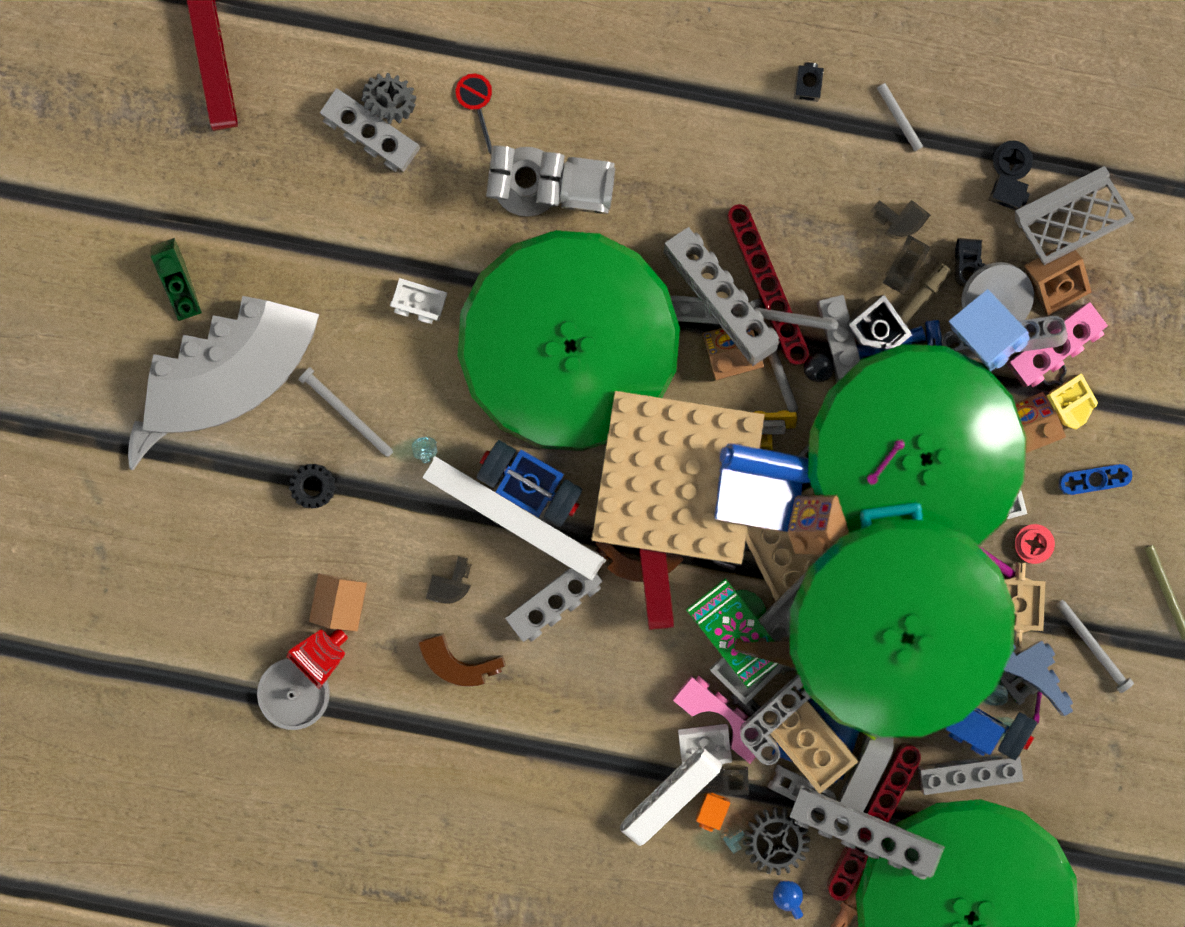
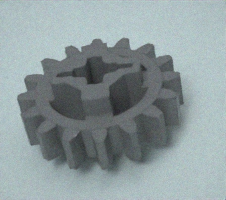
(388, 98)

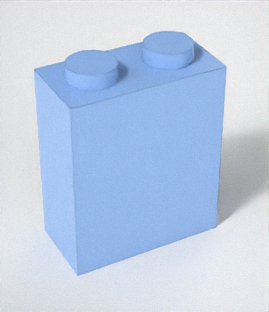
(989, 330)

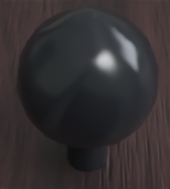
(818, 367)

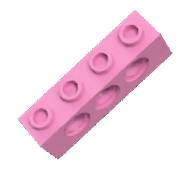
(1092, 327)

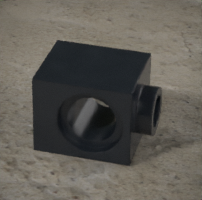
(808, 93)
(1009, 192)

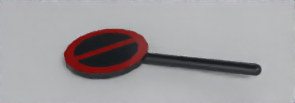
(475, 93)

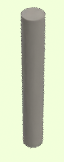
(899, 117)

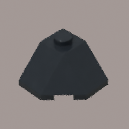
(878, 324)

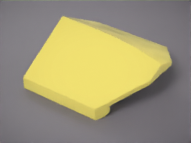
(1073, 402)

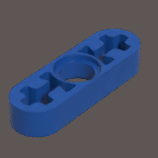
(1114, 483)

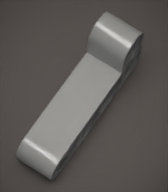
(765, 728)
(866, 773)

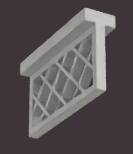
(1067, 196)

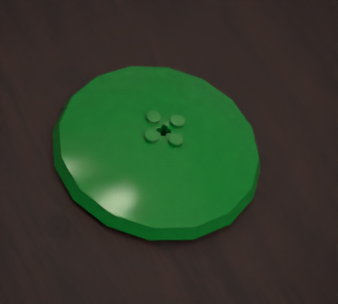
(558, 292)
(938, 408)
(891, 583)
(990, 865)

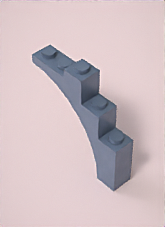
(1032, 667)

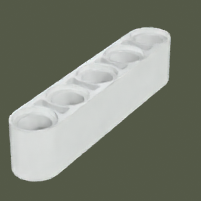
(671, 796)

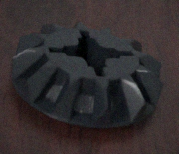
(1021, 153)

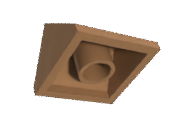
(337, 602)

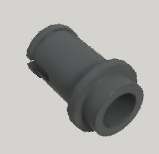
(750, 708)

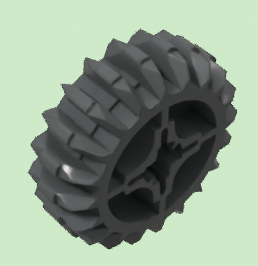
(771, 850)

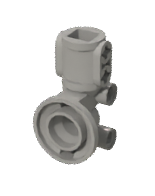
(576, 184)

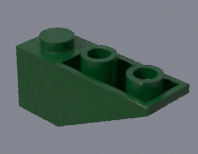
(175, 278)

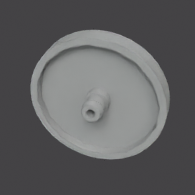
(1006, 283)
(290, 697)

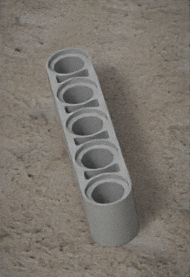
(1041, 340)

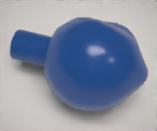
(789, 897)

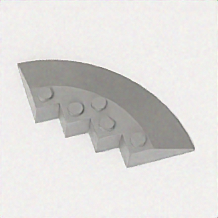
(230, 370)

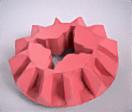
(1039, 554)

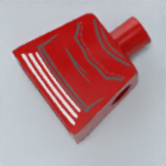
(318, 655)

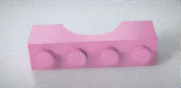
(697, 698)

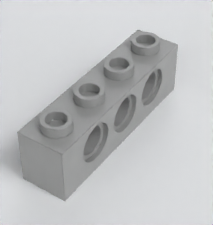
(340, 104)
(520, 619)
(969, 774)

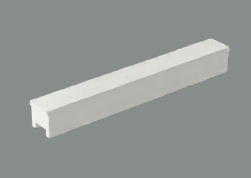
(514, 518)

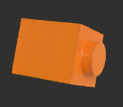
(712, 811)

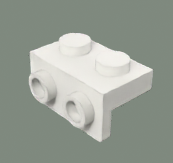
(418, 300)
(712, 738)

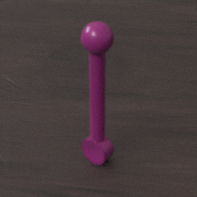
(872, 478)
(1036, 716)

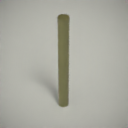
(1166, 589)

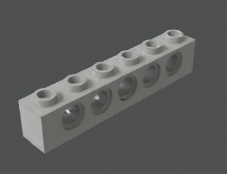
(752, 348)
(928, 851)

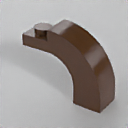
(631, 568)
(446, 666)

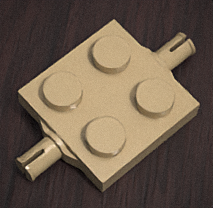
(1028, 602)

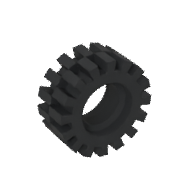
(301, 496)

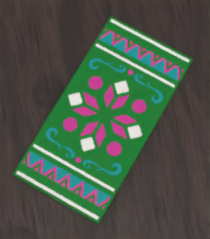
(723, 619)

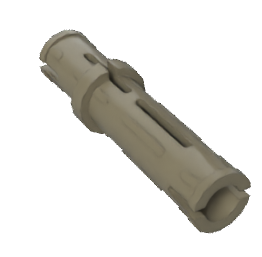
(924, 293)

